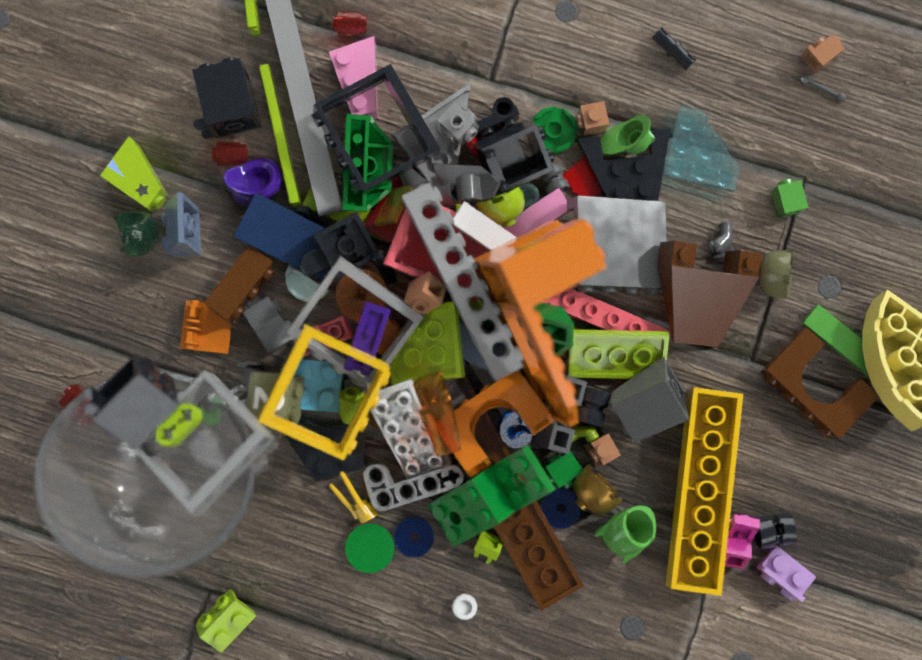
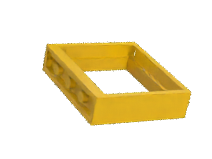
(359, 419)

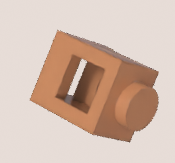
(822, 52)
(602, 450)

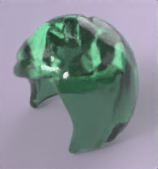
(137, 232)

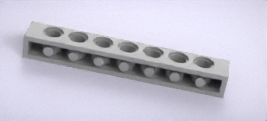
(430, 197)

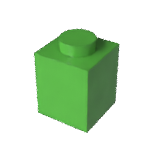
(789, 198)

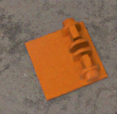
(204, 329)

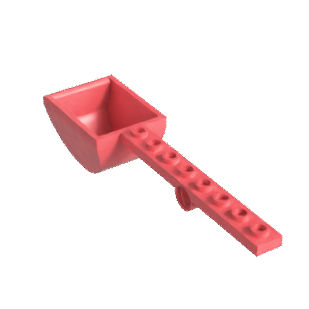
(411, 257)

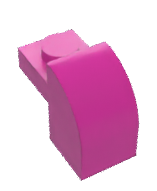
(739, 542)

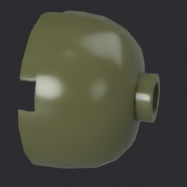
(776, 273)

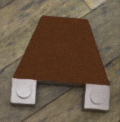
(703, 301)

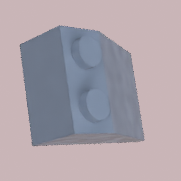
(182, 227)

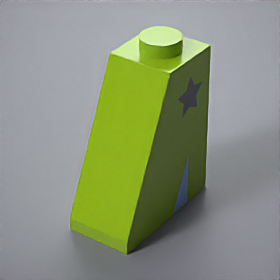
(135, 176)

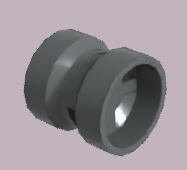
(555, 180)

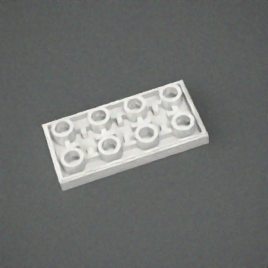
(405, 432)

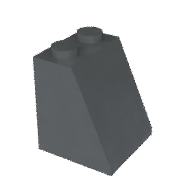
(650, 402)

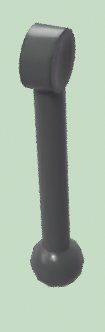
(805, 79)

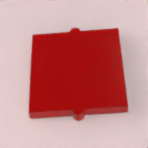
(582, 179)

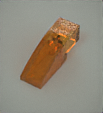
(438, 413)

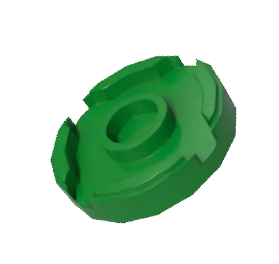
(558, 127)
(369, 548)

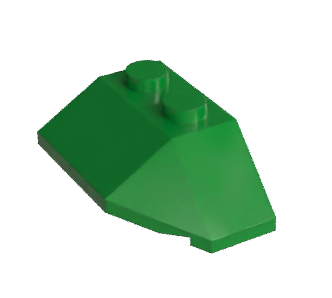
(372, 156)
(554, 323)

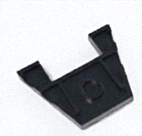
(628, 177)
(324, 465)

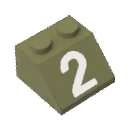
(260, 388)

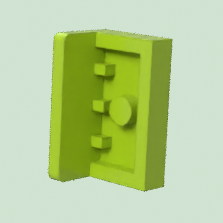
(224, 621)

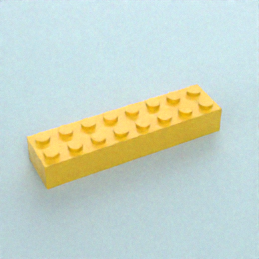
(704, 491)

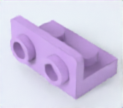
(785, 572)

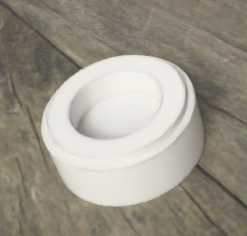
(464, 606)

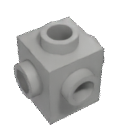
(459, 124)

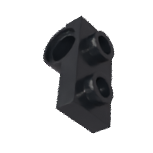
(495, 121)

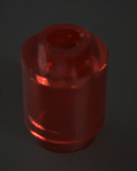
(350, 23)
(230, 153)

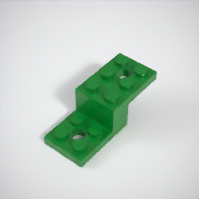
(491, 496)

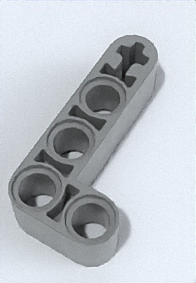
(418, 484)

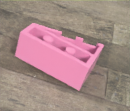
(353, 64)

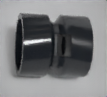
(592, 407)
(783, 534)

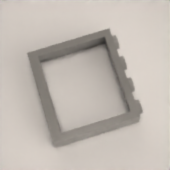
(322, 352)
(233, 466)

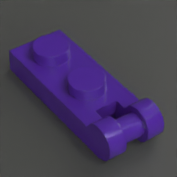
(368, 336)

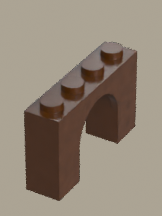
(786, 374)

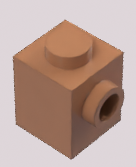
(592, 119)
(425, 293)

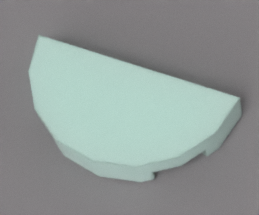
(301, 285)

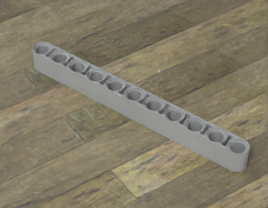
(302, 101)

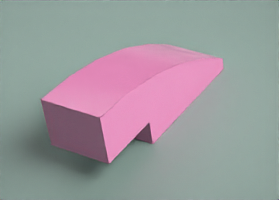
(548, 208)

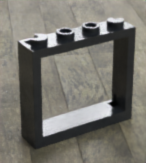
(406, 107)

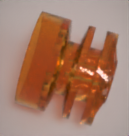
(347, 294)

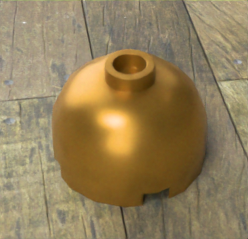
(594, 492)

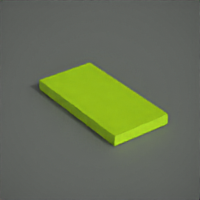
(614, 353)

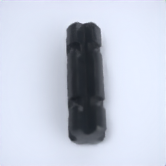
(385, 271)

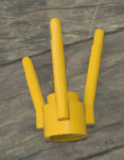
(363, 508)

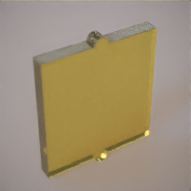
(393, 206)

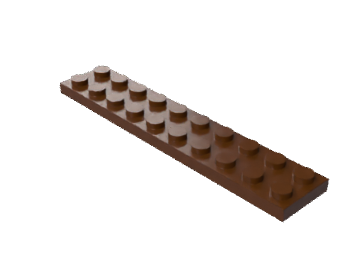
(527, 531)

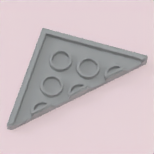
(449, 151)

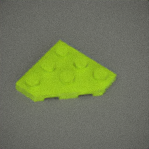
(431, 347)

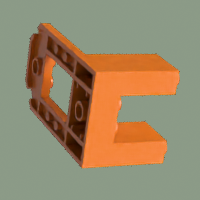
(528, 273)

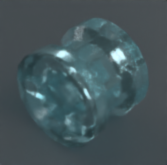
(531, 190)

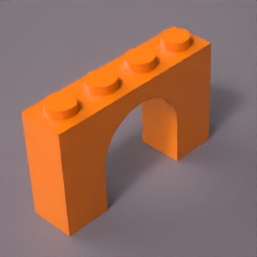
(508, 392)

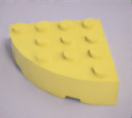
(895, 356)

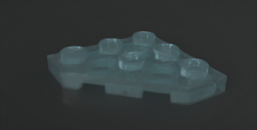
(699, 153)

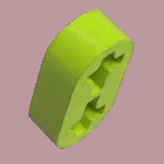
(177, 423)

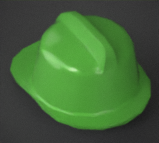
(630, 136)

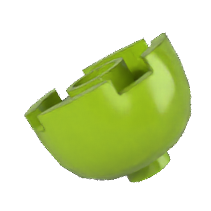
(504, 207)

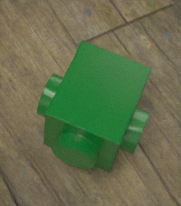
(562, 469)

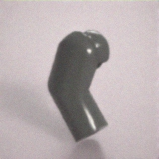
(723, 241)

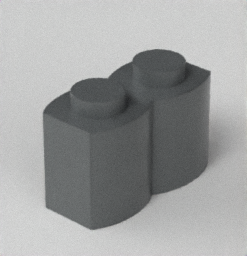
(269, 324)

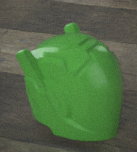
(629, 531)

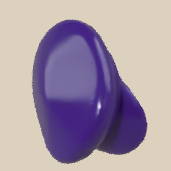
(253, 177)

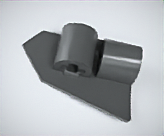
(465, 184)

